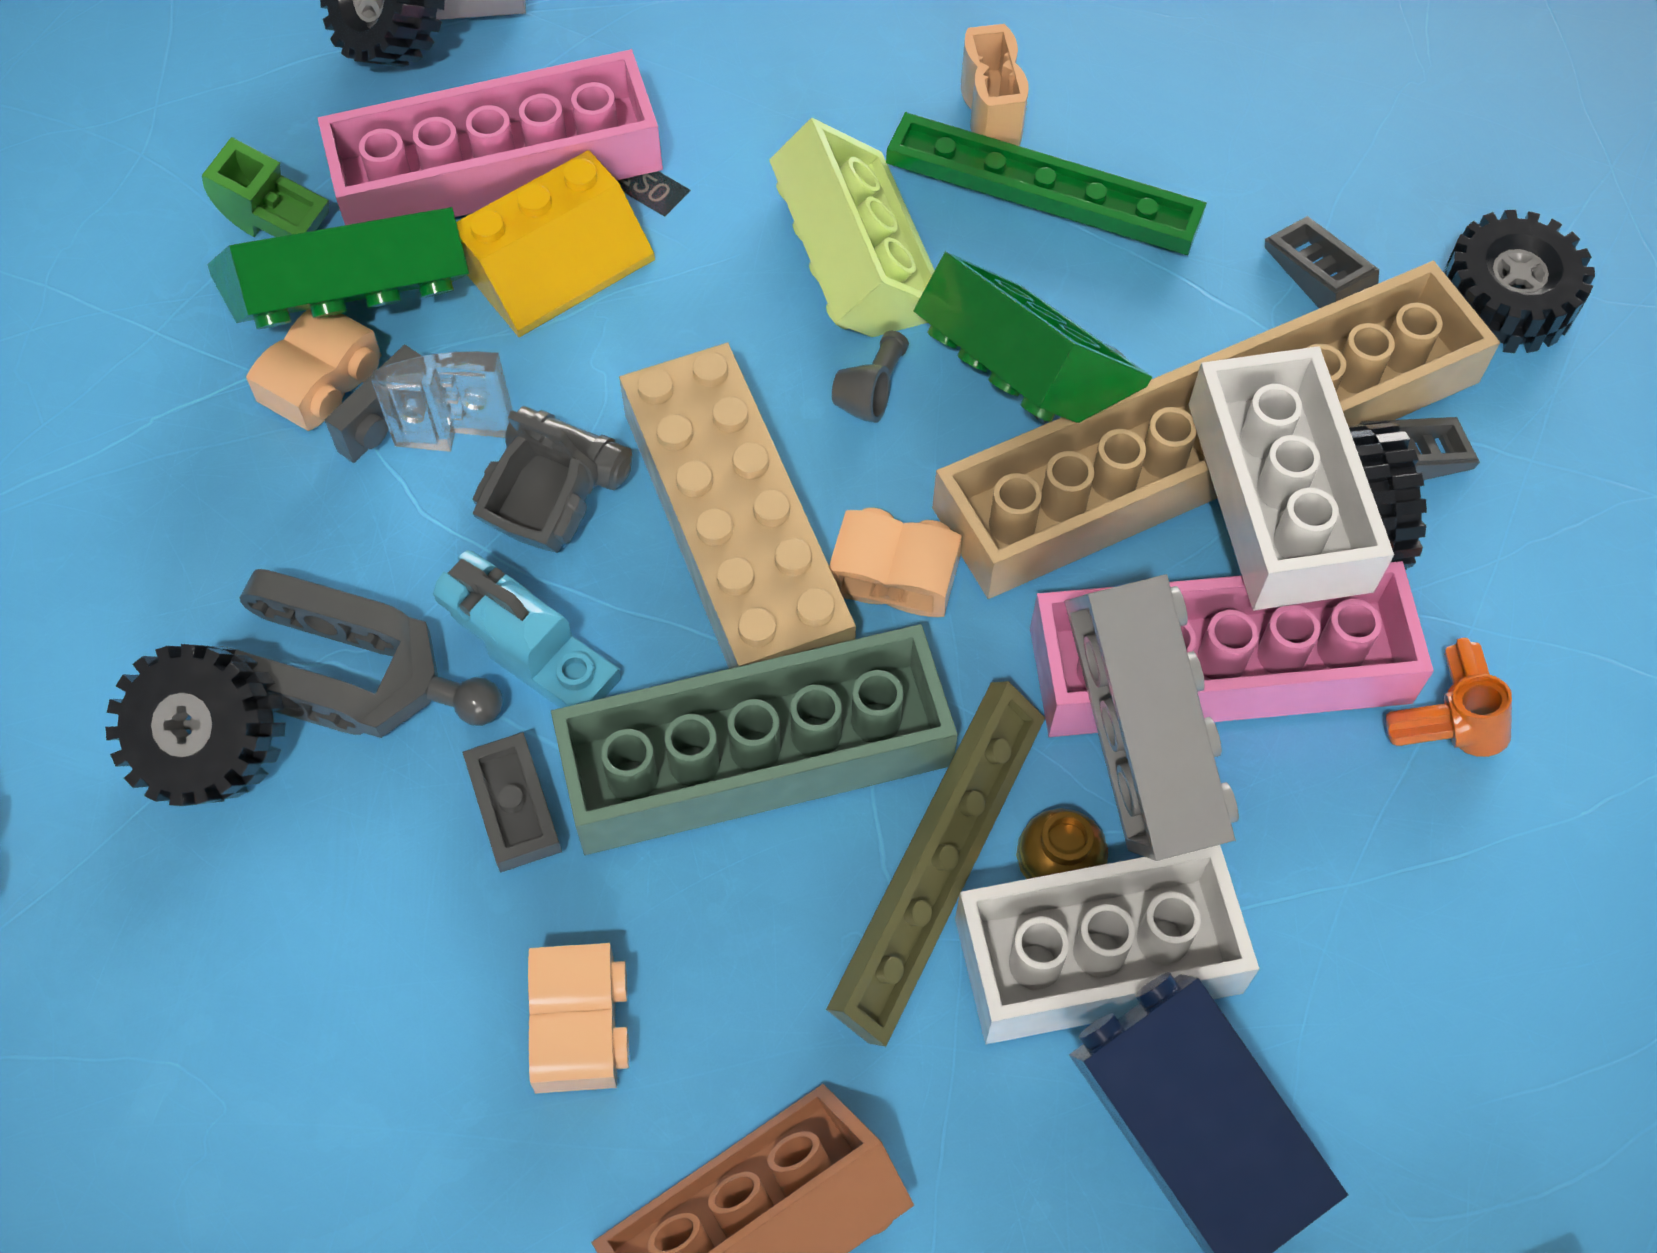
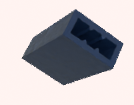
(1206, 1120)

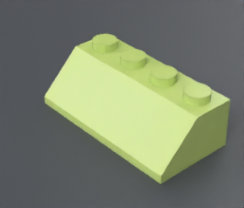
(853, 229)

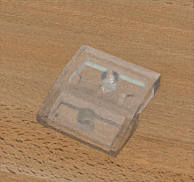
(441, 396)

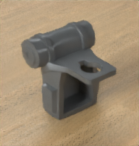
(544, 478)

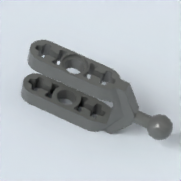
(370, 625)

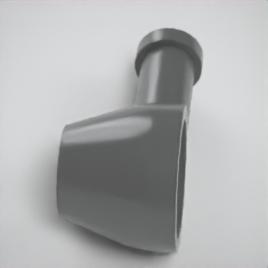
(866, 388)

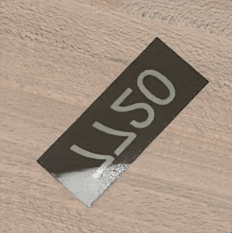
(655, 191)

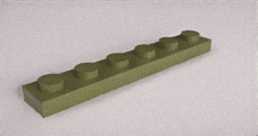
(936, 865)

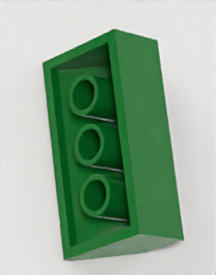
(339, 266)
(1025, 343)

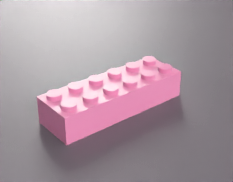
(489, 138)
(1260, 661)

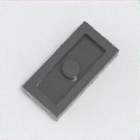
(359, 420)
(511, 802)

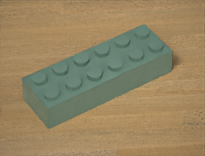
(753, 738)

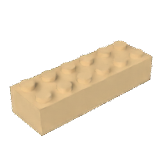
(733, 509)

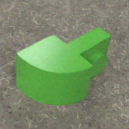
(256, 196)

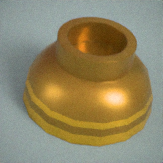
(1060, 843)

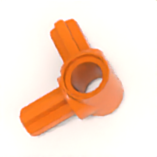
(1473, 712)

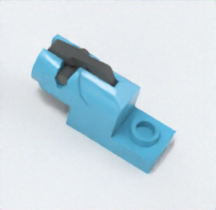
(524, 633)

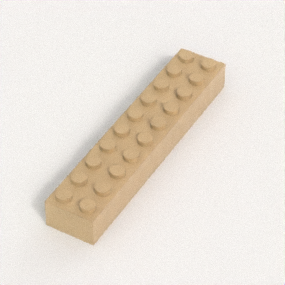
(1141, 460)

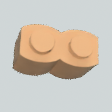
(994, 83)
(314, 368)
(896, 561)
(574, 1018)

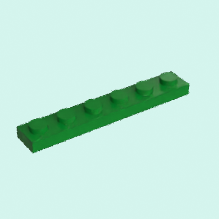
(1046, 183)

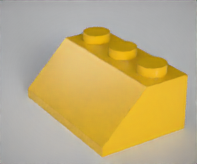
(553, 243)

